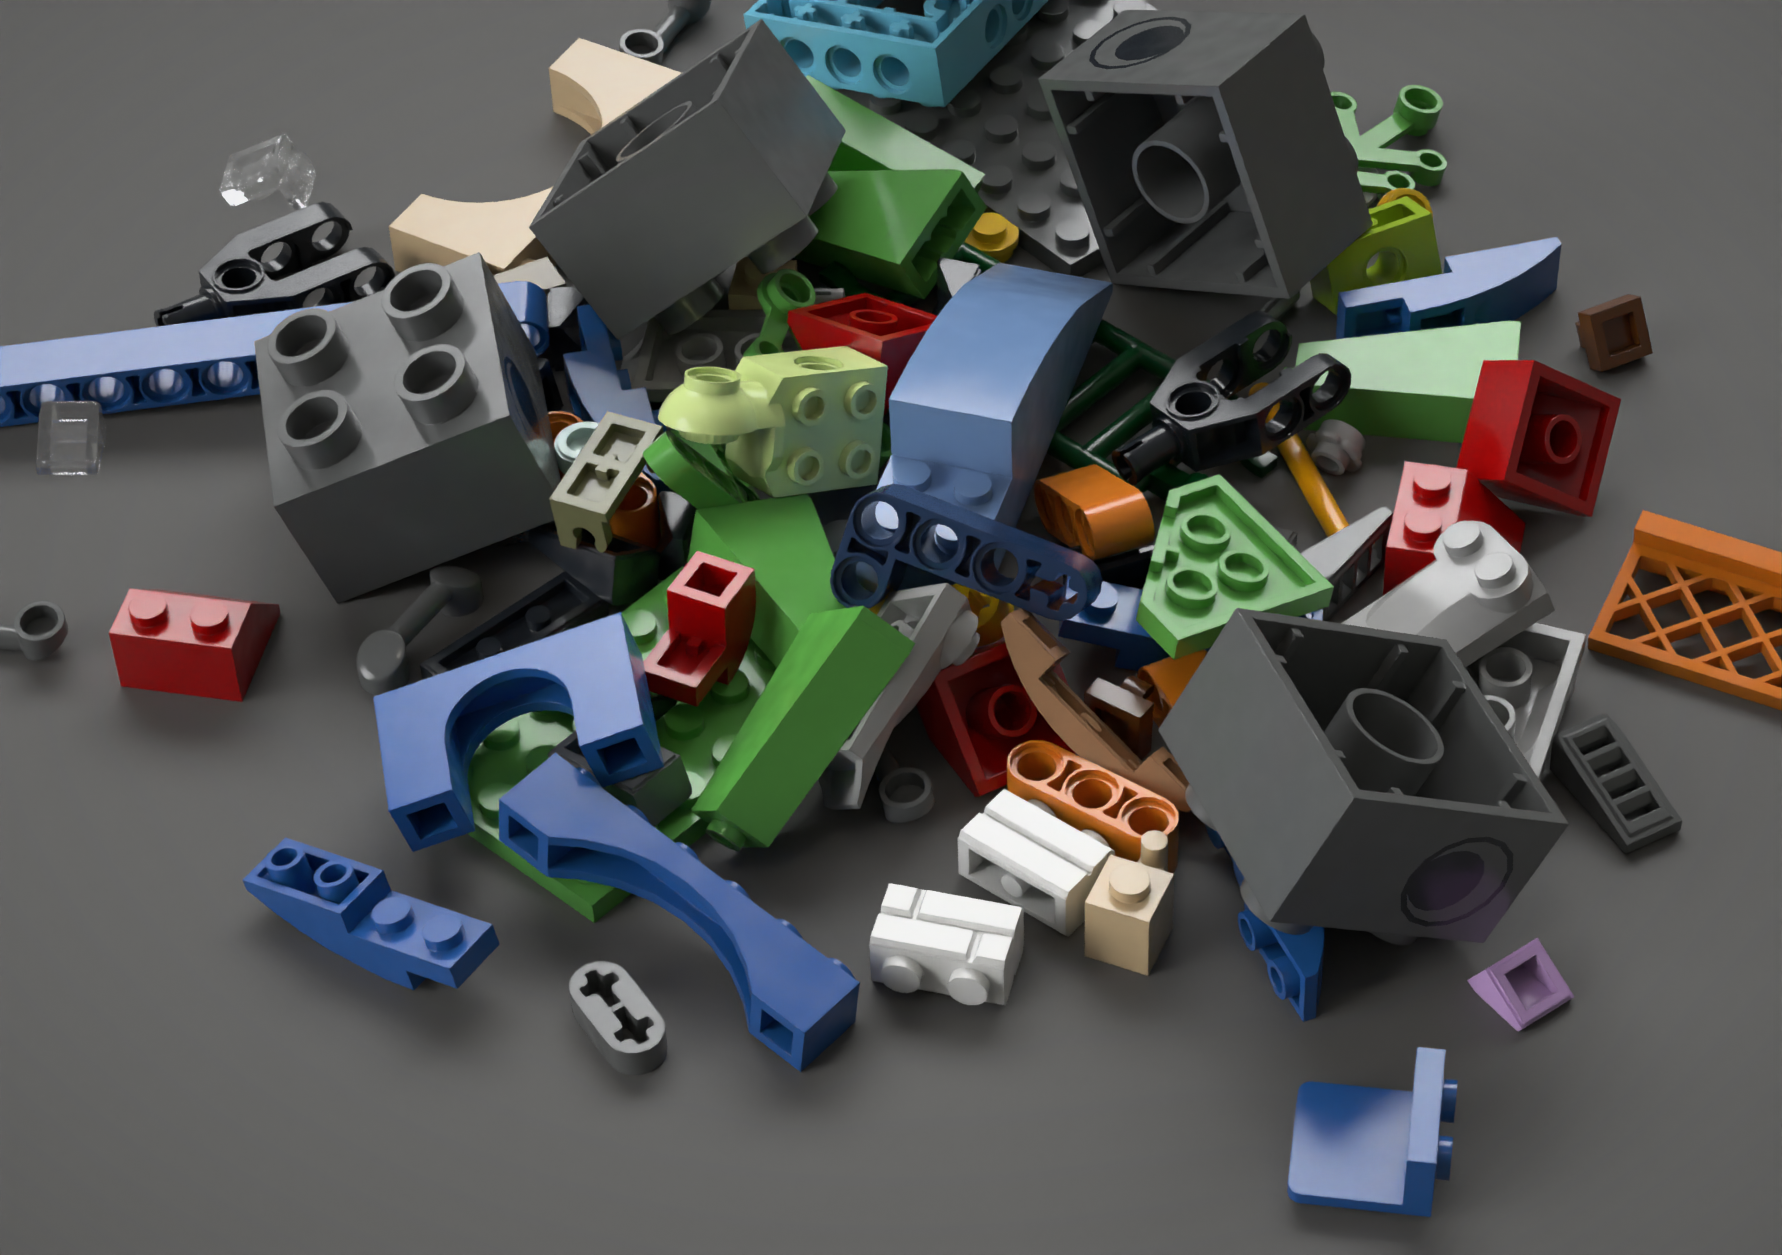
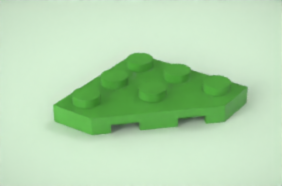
(1217, 558)

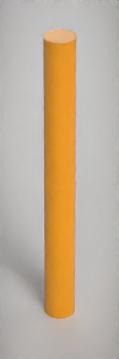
(1308, 478)

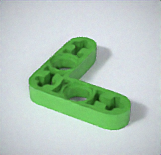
(697, 471)

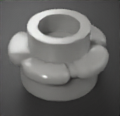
(1336, 447)

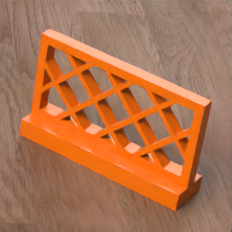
(1695, 563)

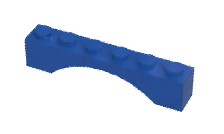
(579, 831)

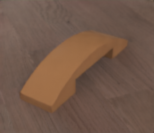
(1035, 656)

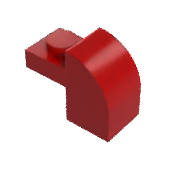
(708, 629)

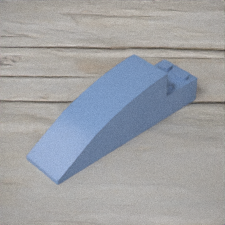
(987, 397)

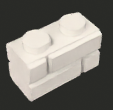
(1033, 859)
(946, 945)

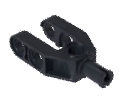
(242, 285)
(1206, 429)

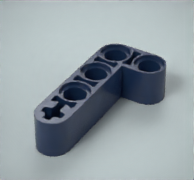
(970, 566)

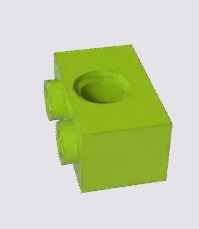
(1406, 249)

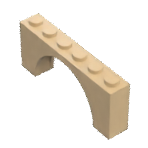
(588, 87)

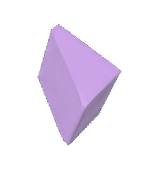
(1522, 985)

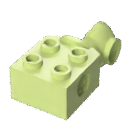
(788, 418)

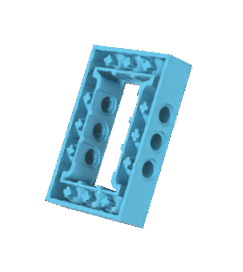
(892, 51)

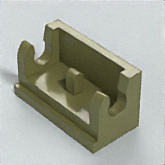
(601, 479)

